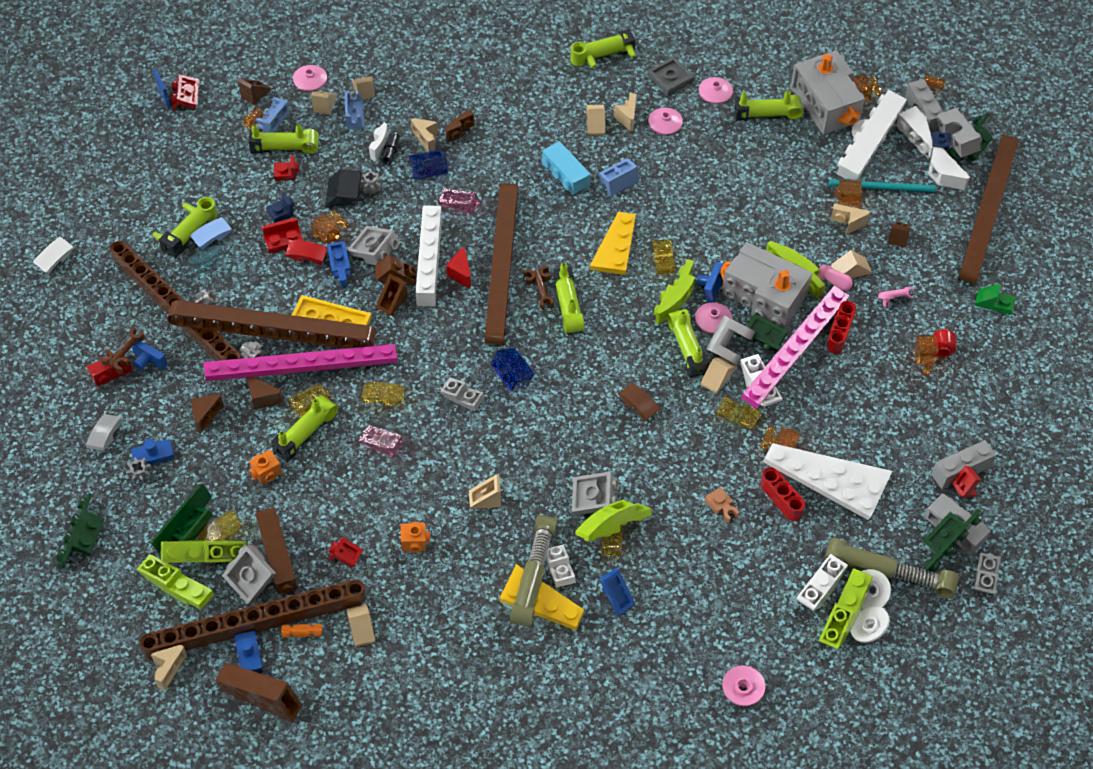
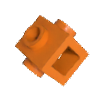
(265, 467)
(414, 537)

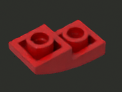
(306, 250)

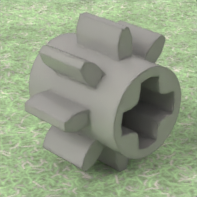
(371, 182)
(206, 297)
(251, 350)
(138, 464)

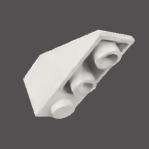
(915, 127)

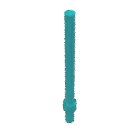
(889, 186)

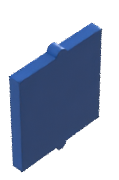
(161, 88)

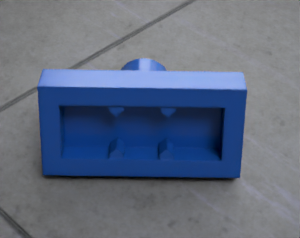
(712, 283)
(148, 355)
(154, 451)
(617, 591)
(248, 651)

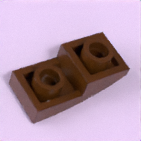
(455, 128)
(639, 400)

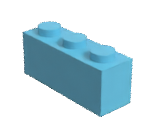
(566, 168)

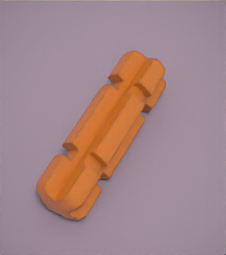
(301, 630)

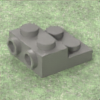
(373, 244)
(593, 492)
(249, 573)

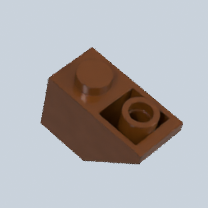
(398, 268)

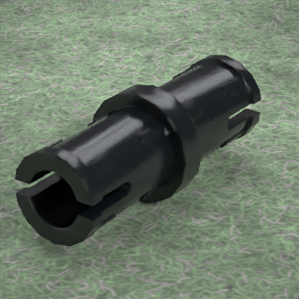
(390, 148)

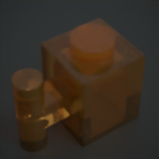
(866, 87)
(849, 193)
(327, 228)
(926, 351)
(786, 438)

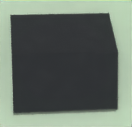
(343, 187)

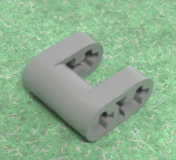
(723, 335)

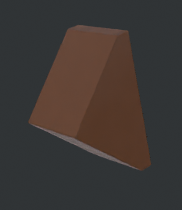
(252, 90)
(899, 234)
(392, 295)
(263, 393)
(205, 409)

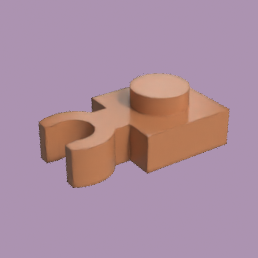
(721, 502)

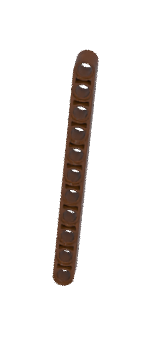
(988, 209)
(501, 265)
(164, 295)
(270, 325)
(262, 612)

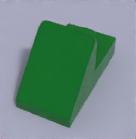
(994, 300)

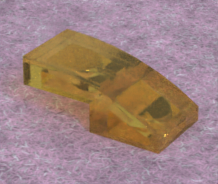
(663, 256)
(385, 392)
(735, 413)
(221, 527)

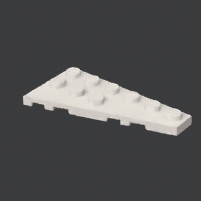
(842, 481)

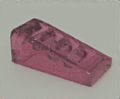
(468, 205)
(390, 450)

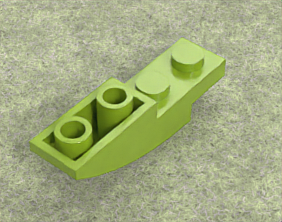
(816, 285)
(676, 295)
(609, 518)
(200, 551)
(175, 583)
(846, 610)

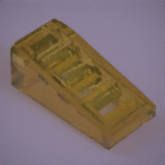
(294, 401)
(612, 550)

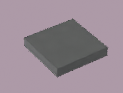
(670, 76)

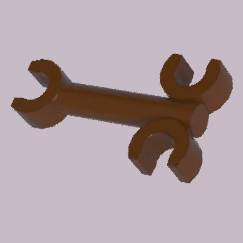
(539, 277)
(117, 359)

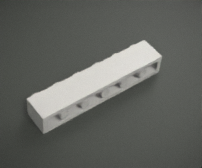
(871, 136)
(428, 256)

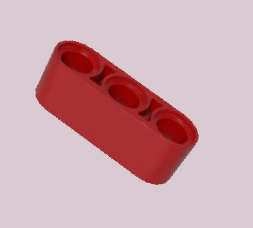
(841, 327)
(786, 501)

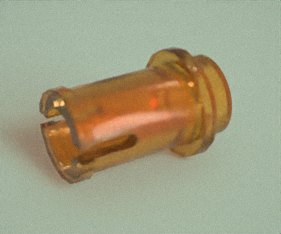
(934, 81)
(249, 120)

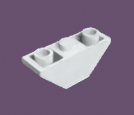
(946, 170)
(751, 369)
(822, 583)

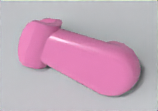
(836, 278)
(887, 295)

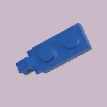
(339, 262)

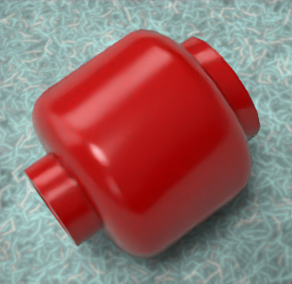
(946, 342)

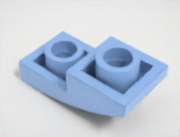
(208, 233)

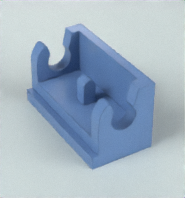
(354, 111)
(274, 116)
(619, 177)

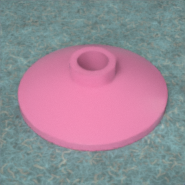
(310, 78)
(715, 90)
(665, 121)
(707, 321)
(743, 677)

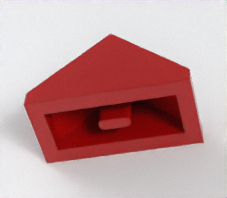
(458, 269)

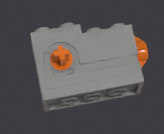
(828, 91)
(765, 284)

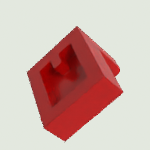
(286, 170)
(966, 482)
(344, 552)

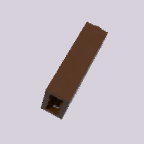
(276, 550)
(260, 690)

